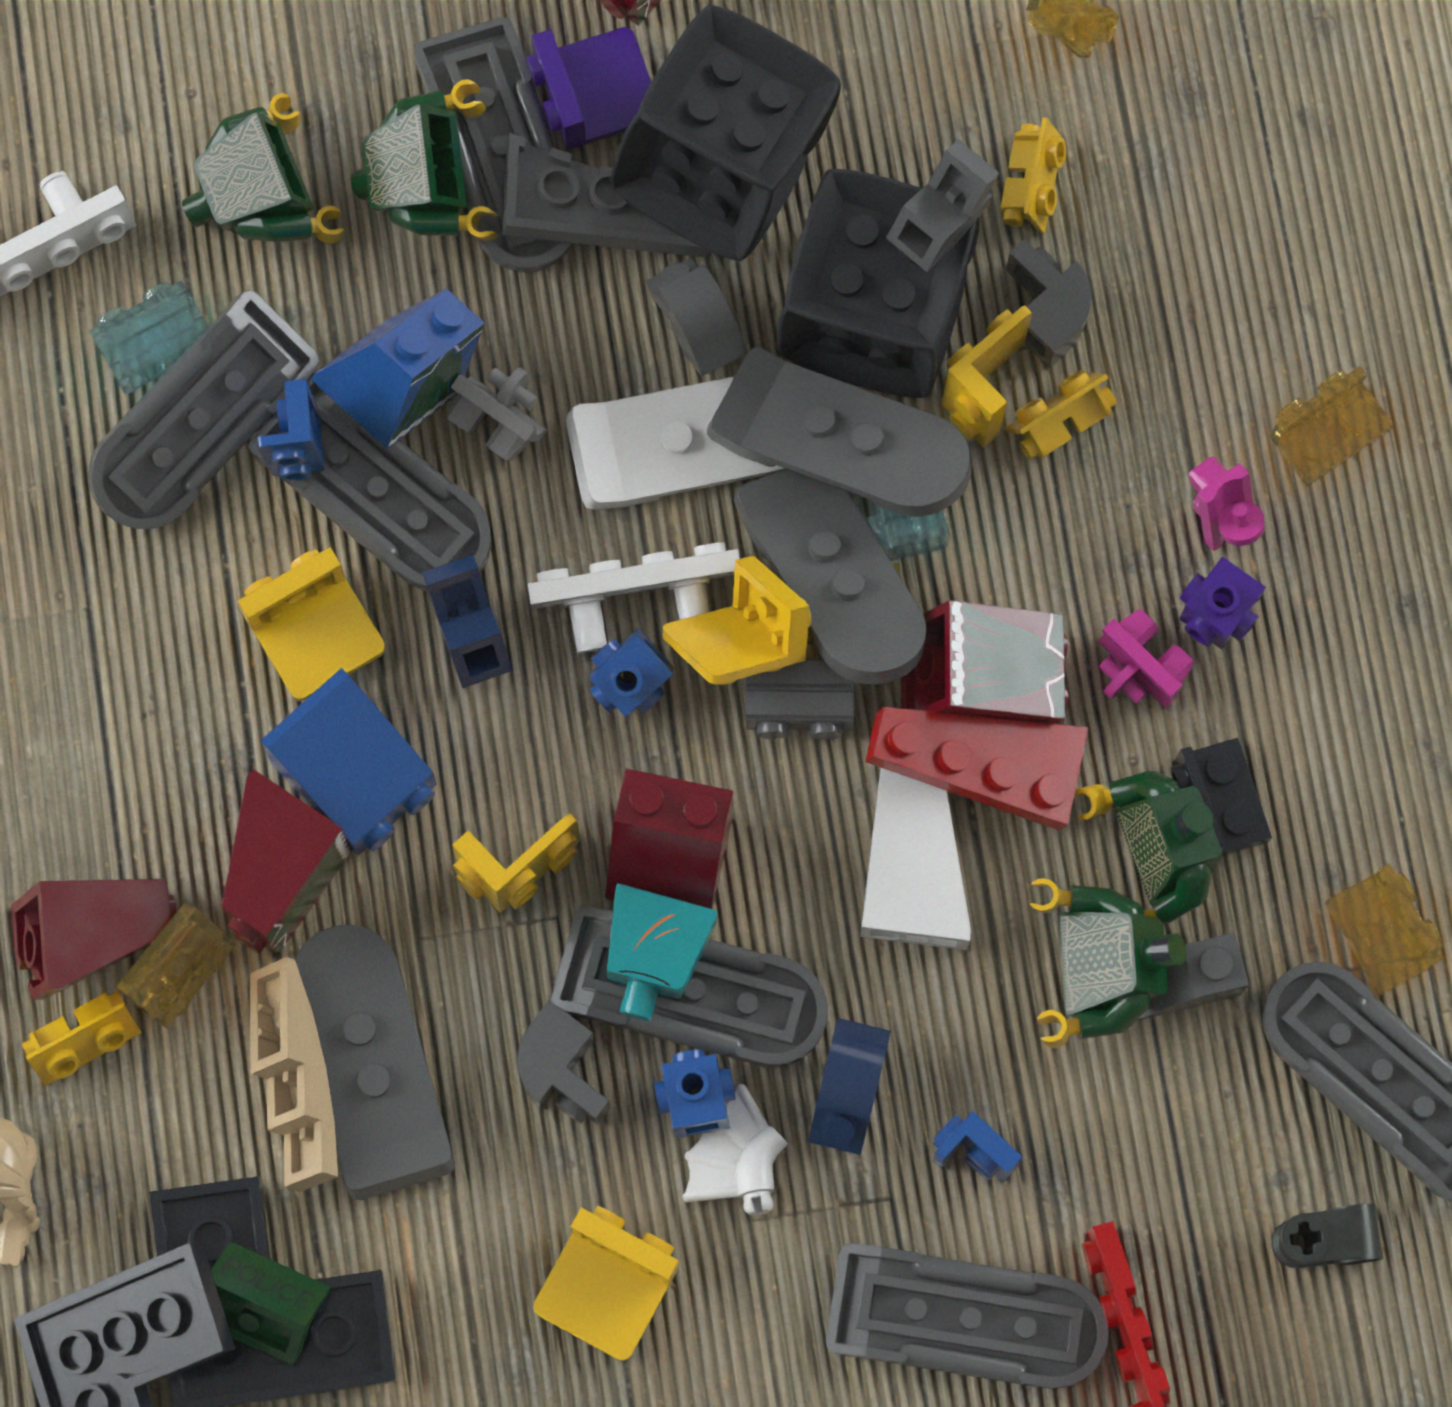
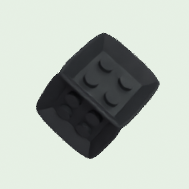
(724, 132)
(860, 302)

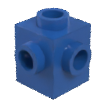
(633, 655)
(697, 1112)

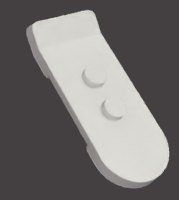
(653, 447)

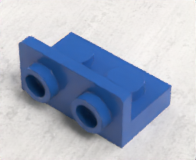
(300, 448)
(987, 1149)

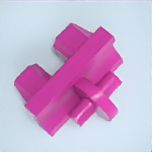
(1226, 504)
(1126, 645)

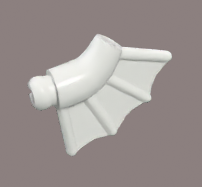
(736, 1158)

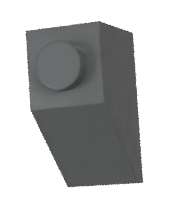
(1208, 975)

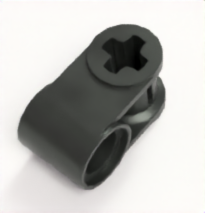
(1337, 1237)

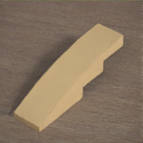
(291, 1058)

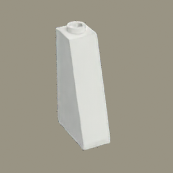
(914, 868)

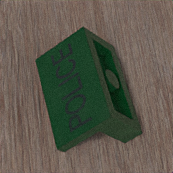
(266, 1302)

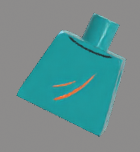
(654, 947)

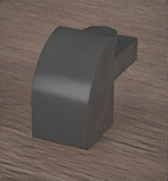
(944, 207)
(1059, 301)
(698, 315)
(545, 1062)

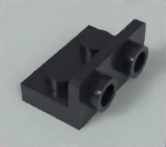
(1227, 790)

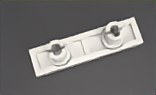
(61, 240)
(607, 578)

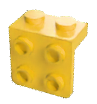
(967, 395)
(311, 623)
(753, 636)
(484, 876)
(606, 1283)

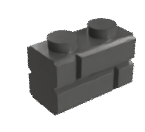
(800, 698)

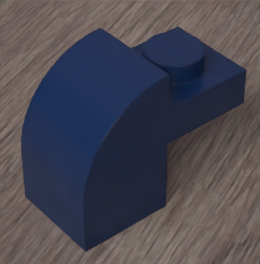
(467, 621)
(849, 1086)

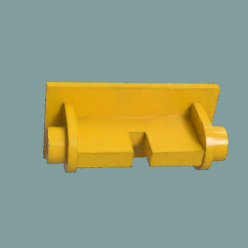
(1039, 155)
(1043, 421)
(59, 1051)

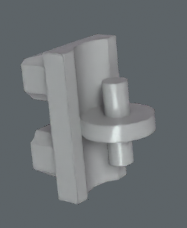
(477, 399)

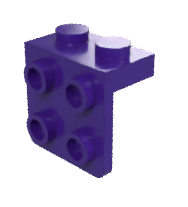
(589, 84)

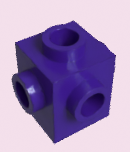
(1220, 604)

